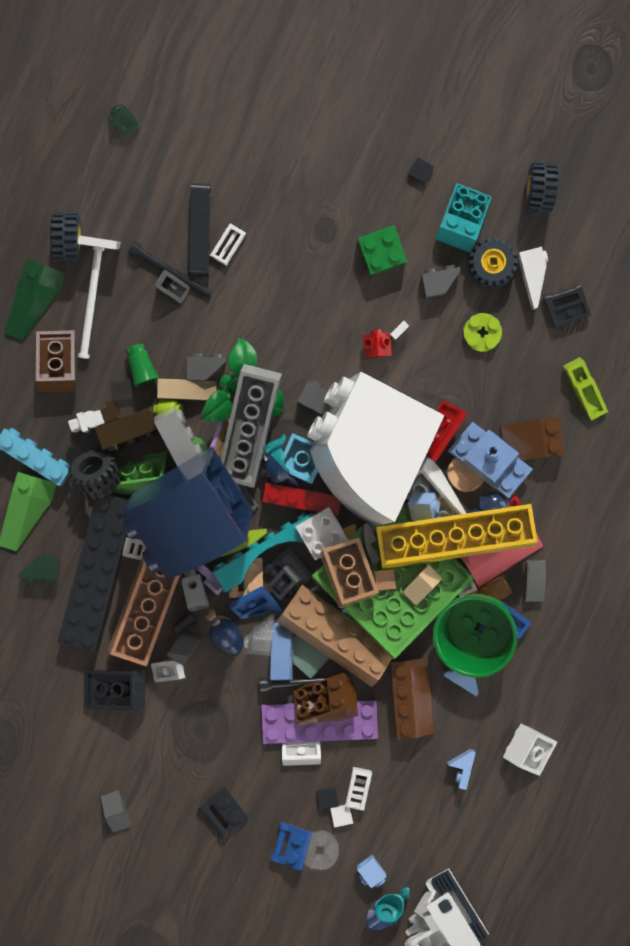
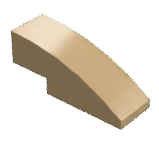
(185, 389)

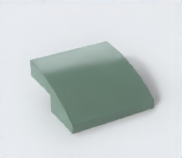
(308, 658)

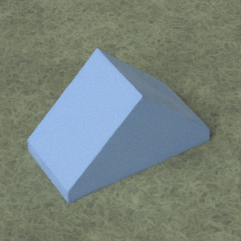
(465, 682)

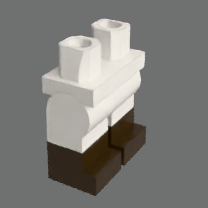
(91, 419)

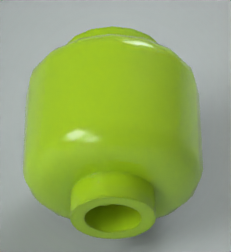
(166, 404)

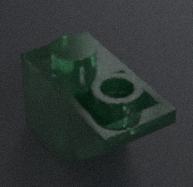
(43, 567)

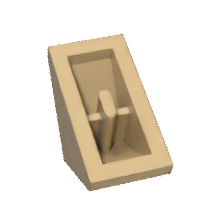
(422, 585)

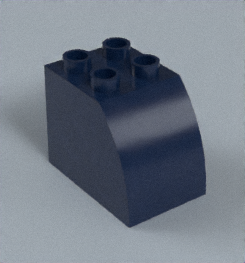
(188, 516)

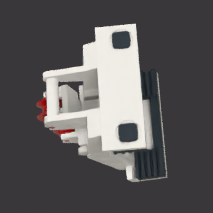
(445, 916)

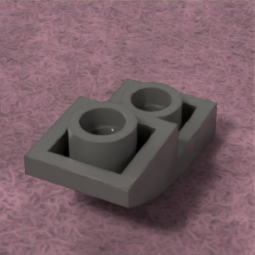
(368, 537)
(535, 580)

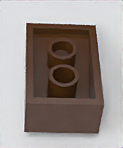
(55, 361)
(534, 438)

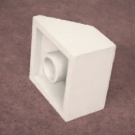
(529, 749)

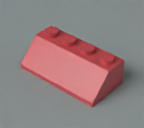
(489, 565)

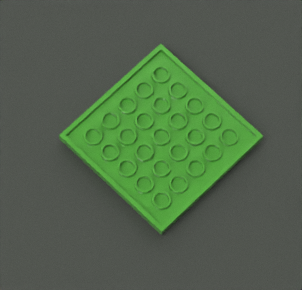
(390, 615)

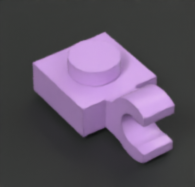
(210, 580)

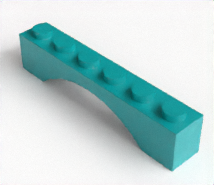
(232, 573)

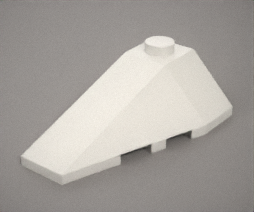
(432, 480)

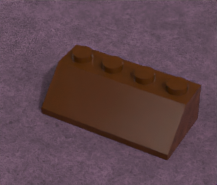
(411, 697)

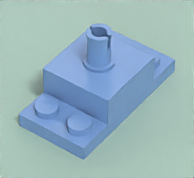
(490, 459)

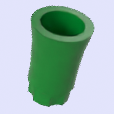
(141, 366)

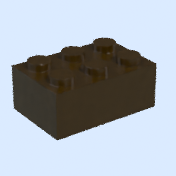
(127, 430)

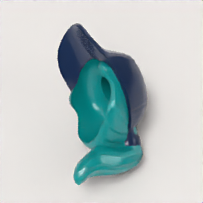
(275, 462)
(387, 910)

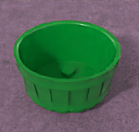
(469, 650)

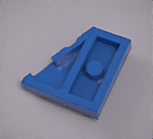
(255, 604)

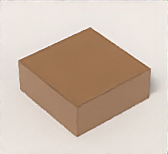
(384, 580)

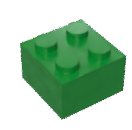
(381, 251)

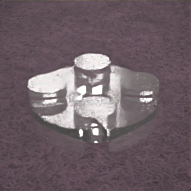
(331, 851)

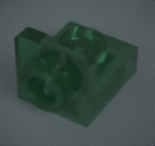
(123, 119)

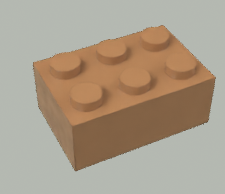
(349, 572)

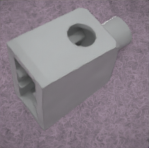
(197, 597)

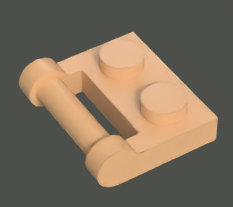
(252, 580)

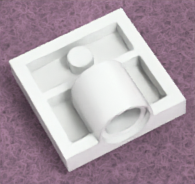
(321, 532)

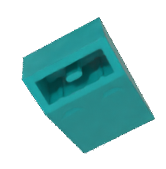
(463, 218)

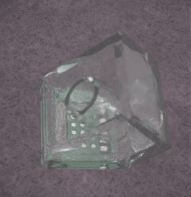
(260, 637)

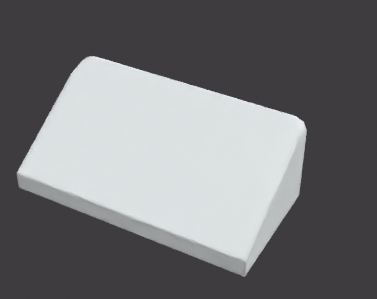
(301, 753)

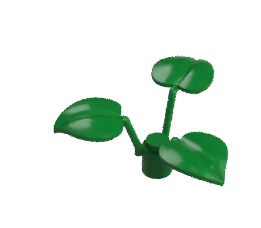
(218, 406)

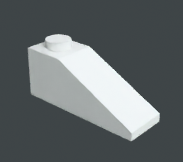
(533, 270)

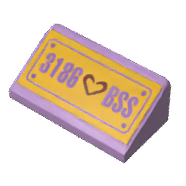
(220, 436)

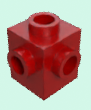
(377, 344)

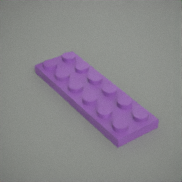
(281, 727)

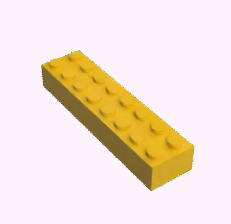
(457, 536)

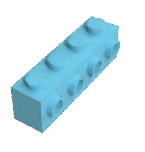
(36, 459)

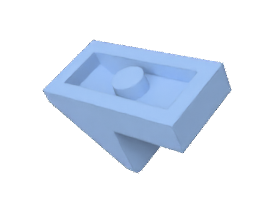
(464, 762)

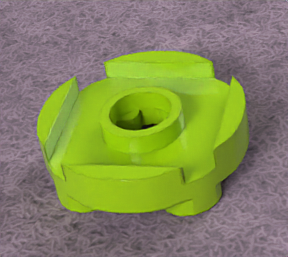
(490, 324)

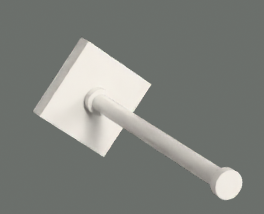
(98, 246)

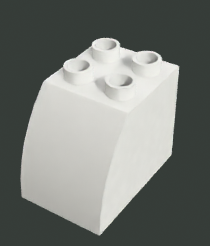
(371, 445)

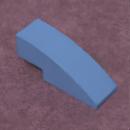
(282, 653)

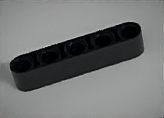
(200, 229)

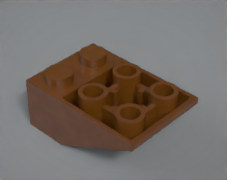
(326, 700)

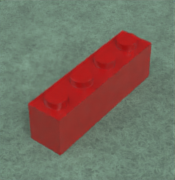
(300, 498)

